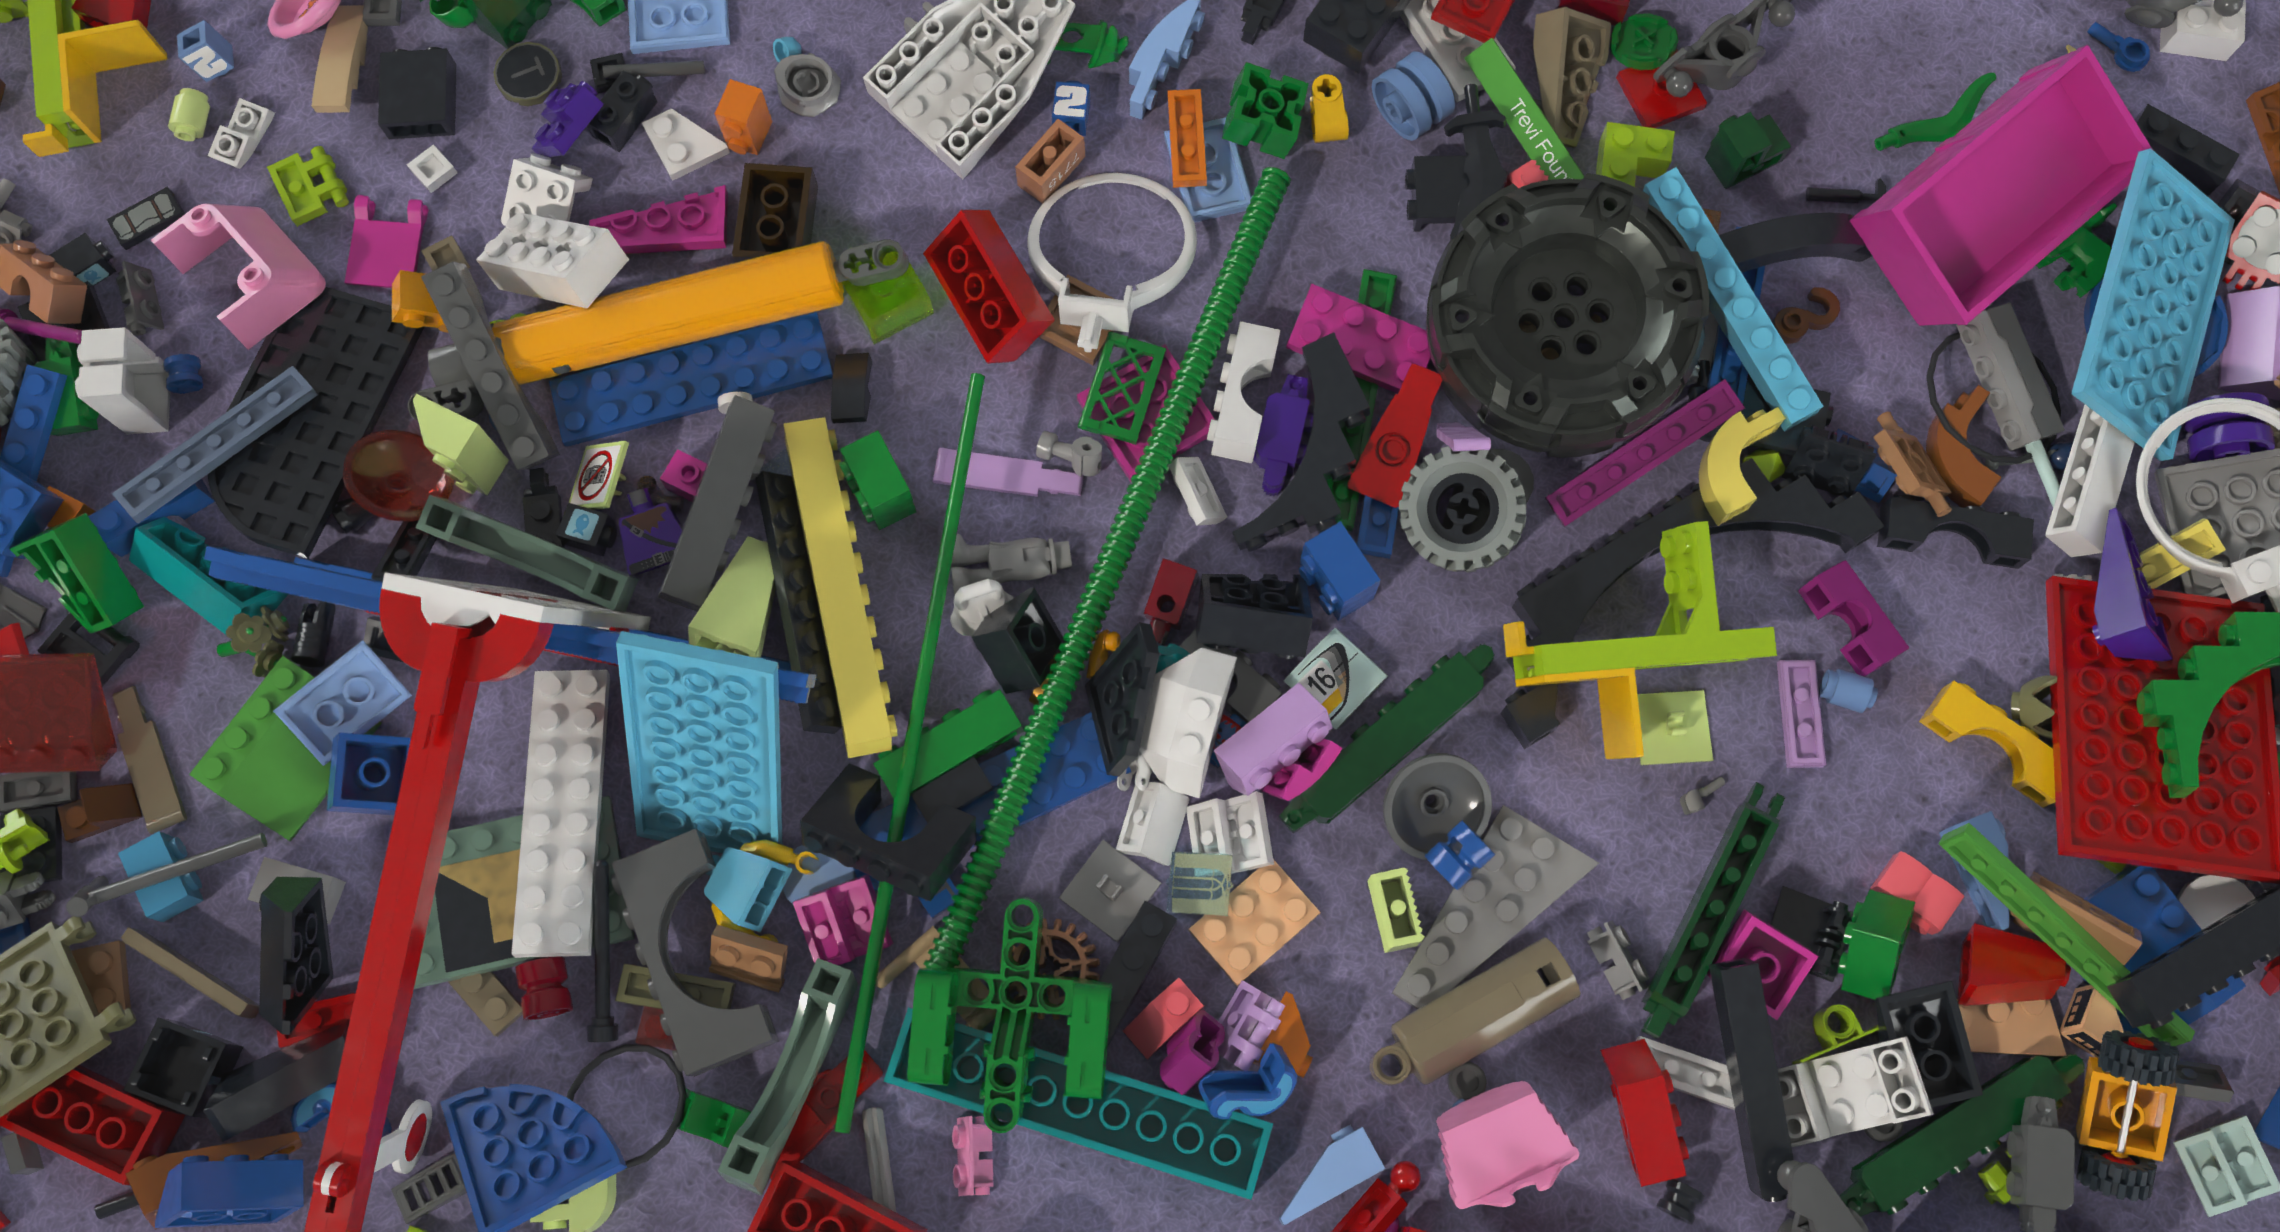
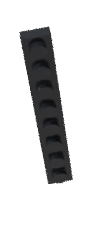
(798, 599)

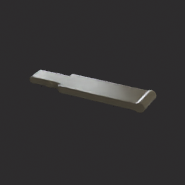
(147, 764)

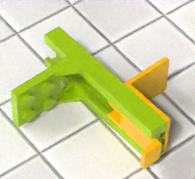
(66, 68)
(1676, 643)

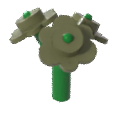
(250, 634)

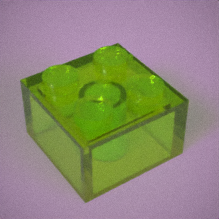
(889, 304)

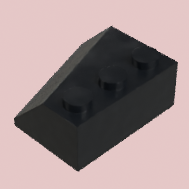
(293, 950)

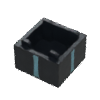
(181, 1066)

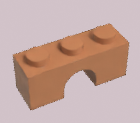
(53, 290)

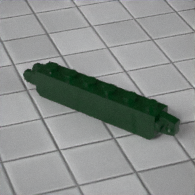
(1392, 737)
(1710, 912)
(1955, 1135)

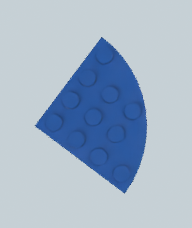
(525, 1151)

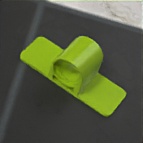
(1829, 1040)

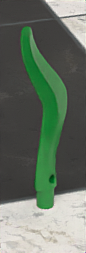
(1942, 127)

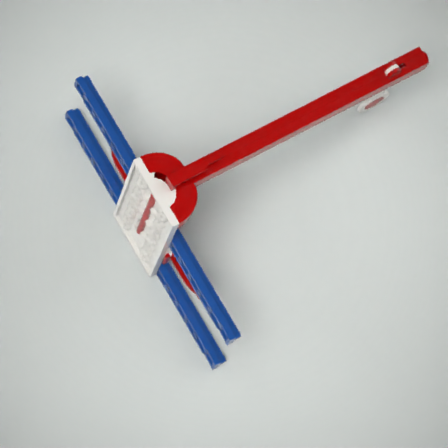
(456, 640)

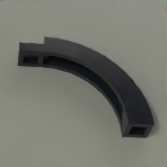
(1794, 238)

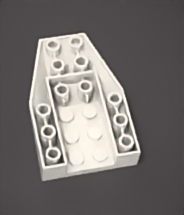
(967, 72)

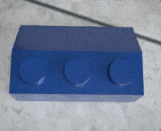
(231, 1191)

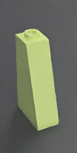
(739, 604)

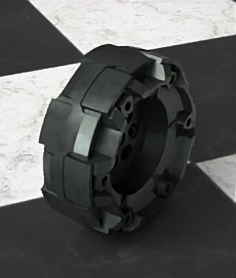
(1557, 237)

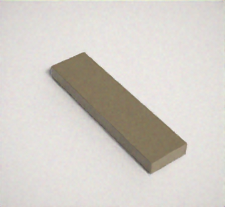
(190, 973)

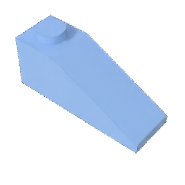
(1338, 1168)

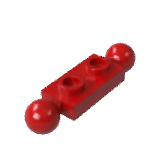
(1381, 1202)

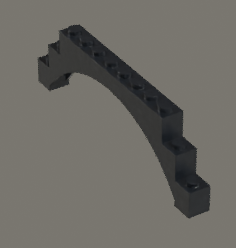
(1561, 603)

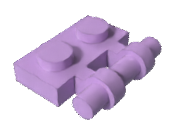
(1239, 1021)

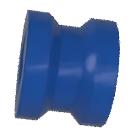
(183, 373)

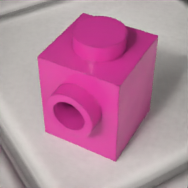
(683, 475)

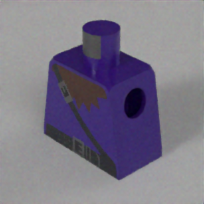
(648, 533)

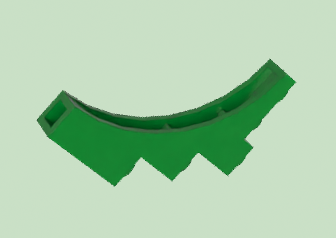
(2205, 672)

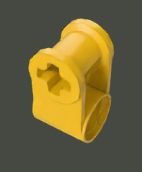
(1328, 113)

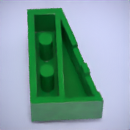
(83, 572)

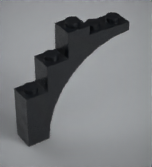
(1328, 455)

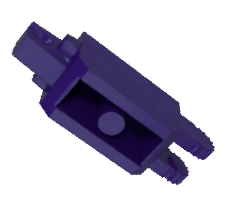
(1281, 433)

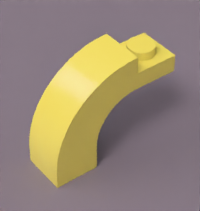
(1720, 474)

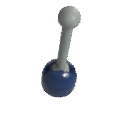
(2057, 454)

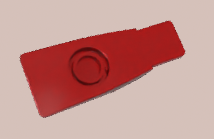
(1397, 439)
(821, 1108)

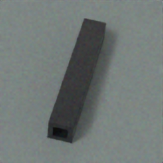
(1752, 1074)

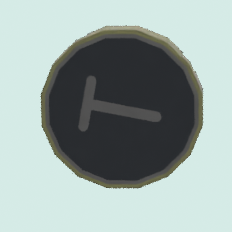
(527, 73)

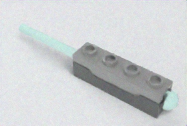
(2015, 386)

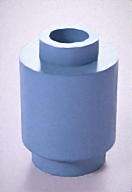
(1848, 690)

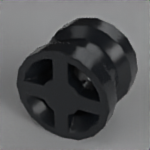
(1680, 1201)

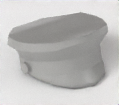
(800, 77)

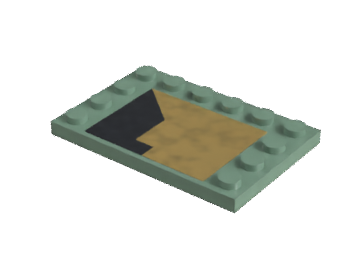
(476, 900)

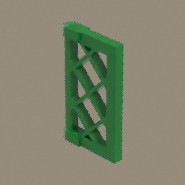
(1139, 409)

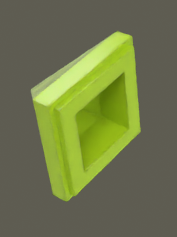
(1768, 462)

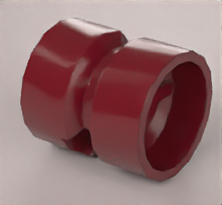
(544, 990)

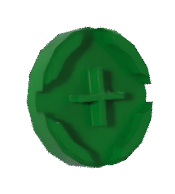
(1644, 41)

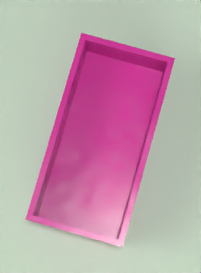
(2004, 190)

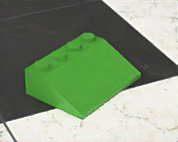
(262, 762)

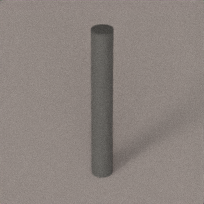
(655, 69)

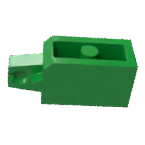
(72, 413)

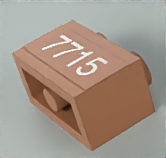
(1050, 161)

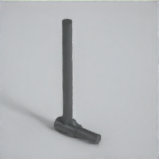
(100, 890)

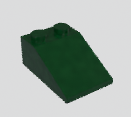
(507, 19)

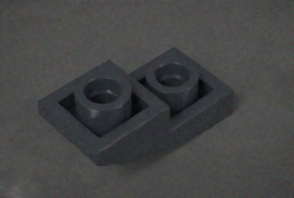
(850, 388)

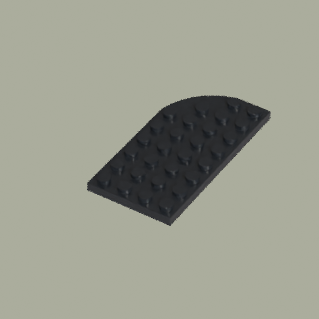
(293, 474)

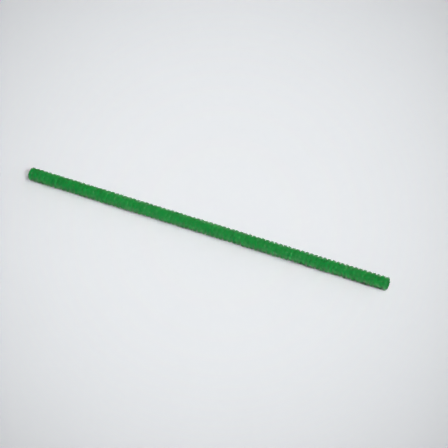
(1129, 522)

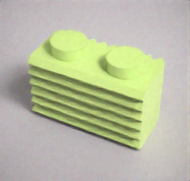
(1395, 910)

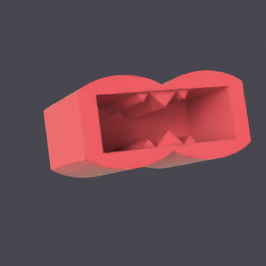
(1911, 880)

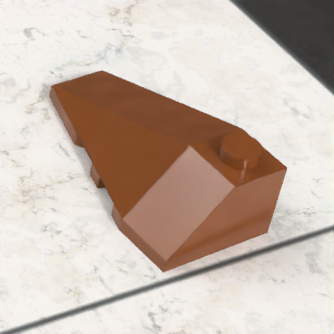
(151, 1172)

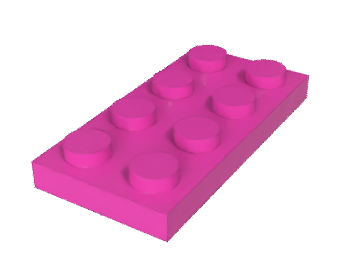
(1372, 341)

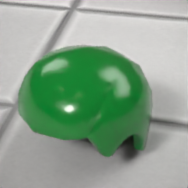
(451, 13)

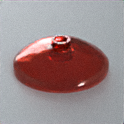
(397, 461)

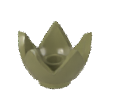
(2028, 706)

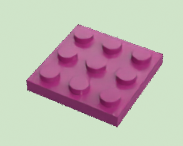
(1127, 453)

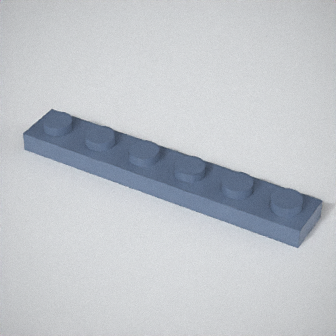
(214, 444)

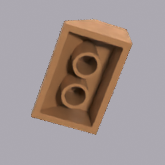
(2112, 933)

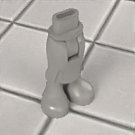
(1008, 560)

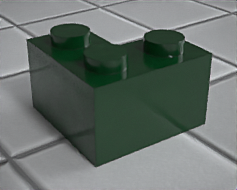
(1745, 148)

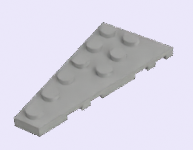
(1493, 906)

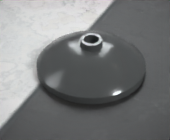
(1459, 793)

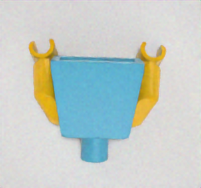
(749, 883)

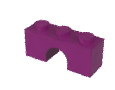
(1844, 595)

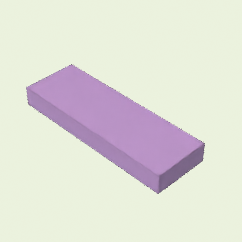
(1801, 713)

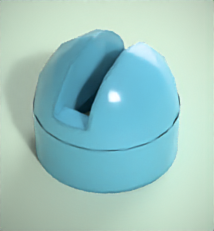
(785, 47)

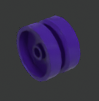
(2227, 432)

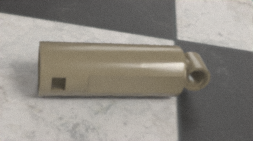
(1478, 1014)

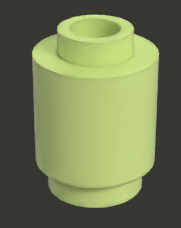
(189, 114)

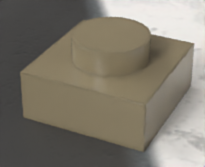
(444, 253)

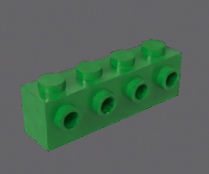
(954, 741)

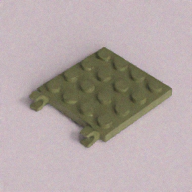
(48, 1012)

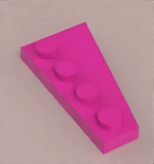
(678, 226)

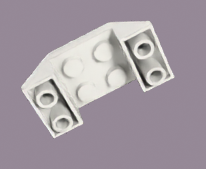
(1852, 1091)

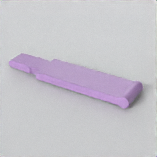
(1462, 438)
(1007, 475)

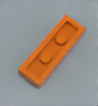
(1187, 138)

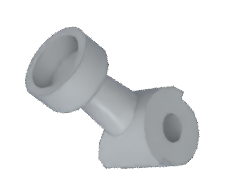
(1083, 453)

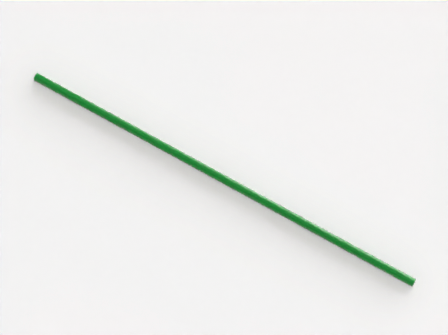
(910, 752)

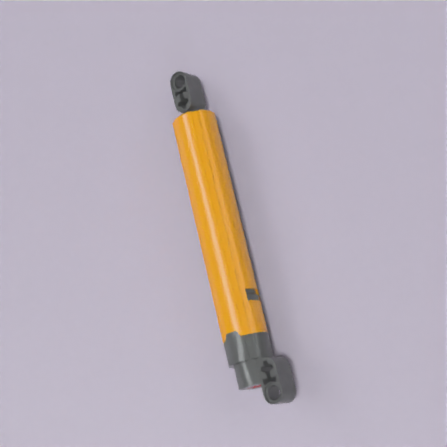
(664, 316)

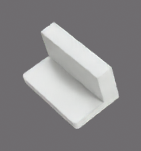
(1153, 823)

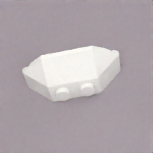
(1186, 718)

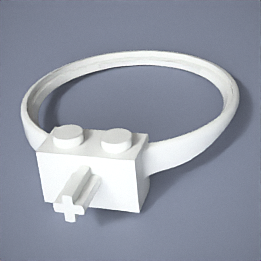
(1106, 313)
(2247, 575)

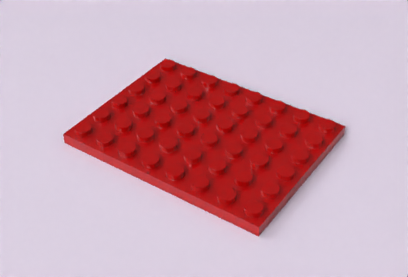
(2111, 766)

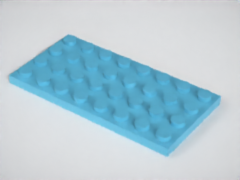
(2153, 303)
(701, 741)

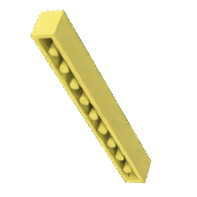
(838, 589)

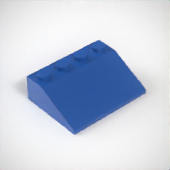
(2150, 906)

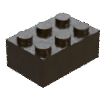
(774, 210)

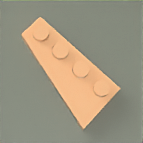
(2013, 1028)

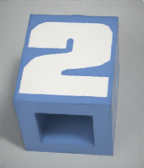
(205, 51)

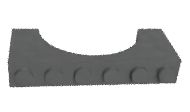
(651, 889)

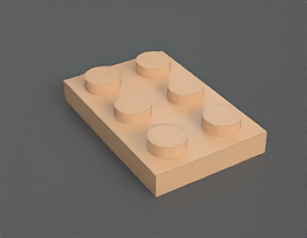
(1260, 921)

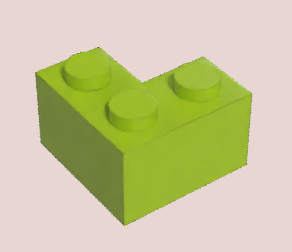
(1633, 152)

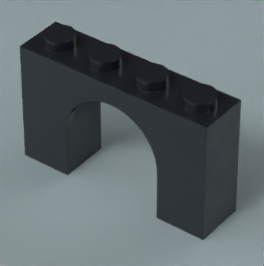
(914, 864)

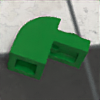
(712, 1118)

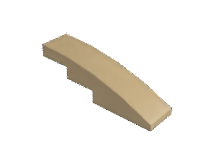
(340, 60)

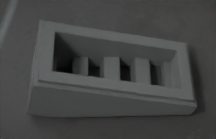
(426, 1176)

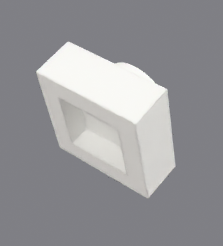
(432, 168)

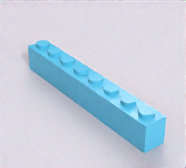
(1736, 305)

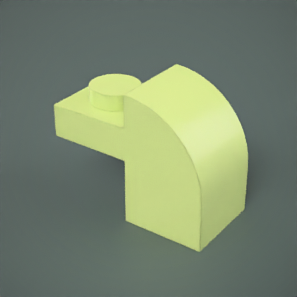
(585, 1210)

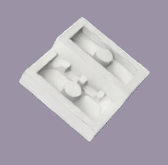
(1233, 828)

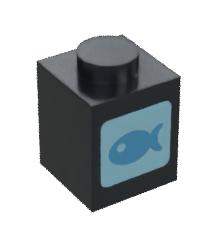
(86, 259)
(587, 529)

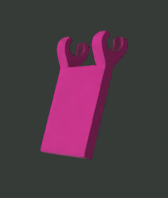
(383, 247)

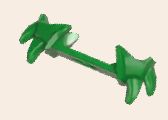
(1097, 40)

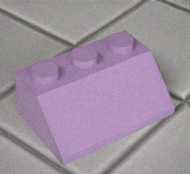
(2253, 343)
(1273, 740)

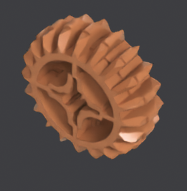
(1067, 966)

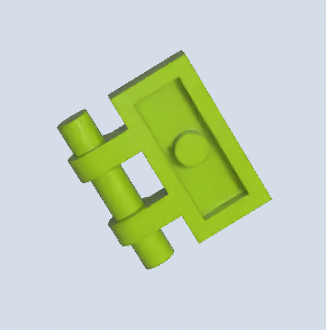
(298, 189)

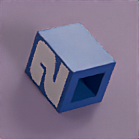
(1072, 105)

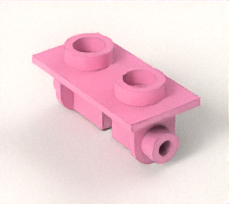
(970, 1172)

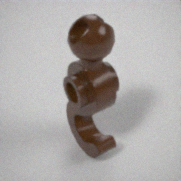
(1794, 322)

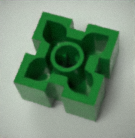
(1265, 110)

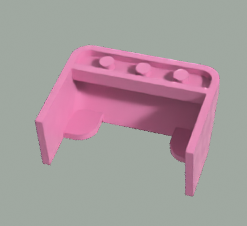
(275, 282)

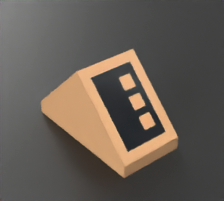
(2088, 1019)

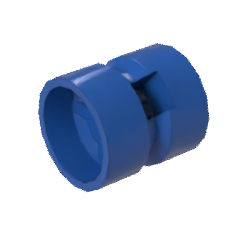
(1459, 855)

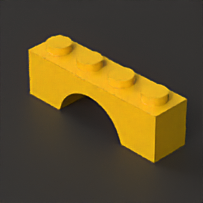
(1961, 712)

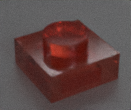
(651, 1030)

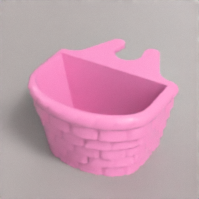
(1501, 1145)

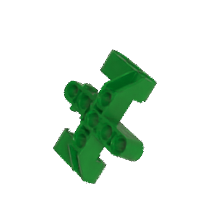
(943, 989)

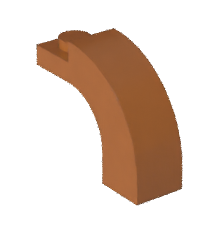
(1961, 471)

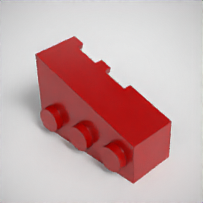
(1646, 1112)

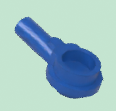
(2129, 52)

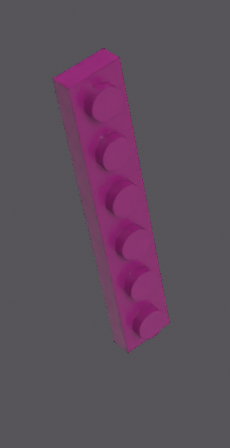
(1644, 453)

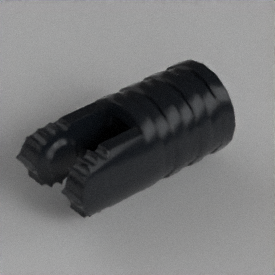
(313, 634)

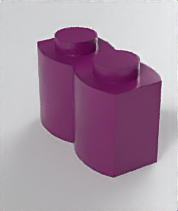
(1192, 1052)

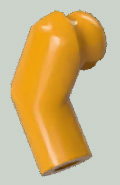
(1105, 642)

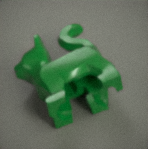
(2084, 253)

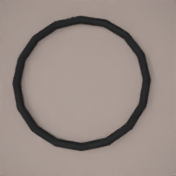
(680, 1084)

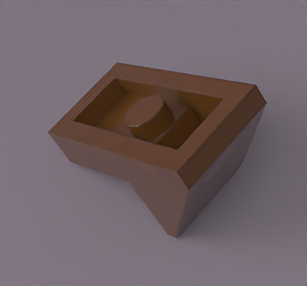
(99, 811)

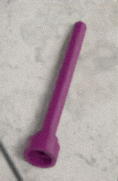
(40, 329)

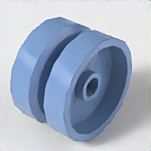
(1413, 95)

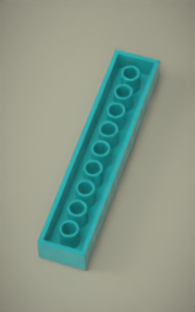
(1128, 1122)

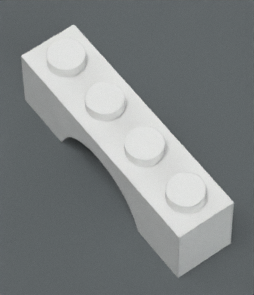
(1238, 424)

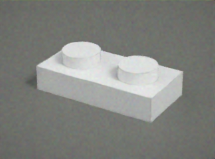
(1197, 491)

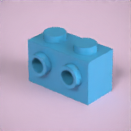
(168, 897)

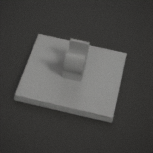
(1109, 890)

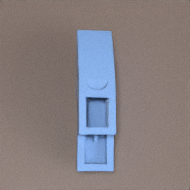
(1161, 49)

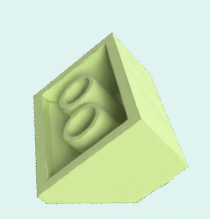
(459, 447)

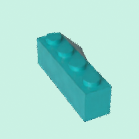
(177, 562)

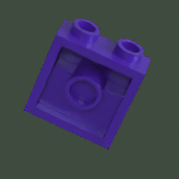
(569, 114)

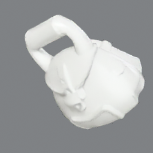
(974, 603)

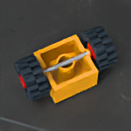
(2126, 1114)

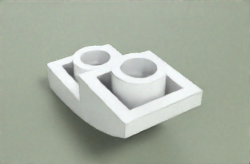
(244, 132)

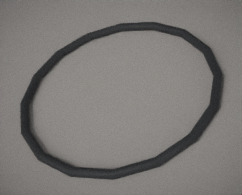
(1933, 401)

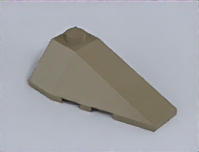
(1567, 58)

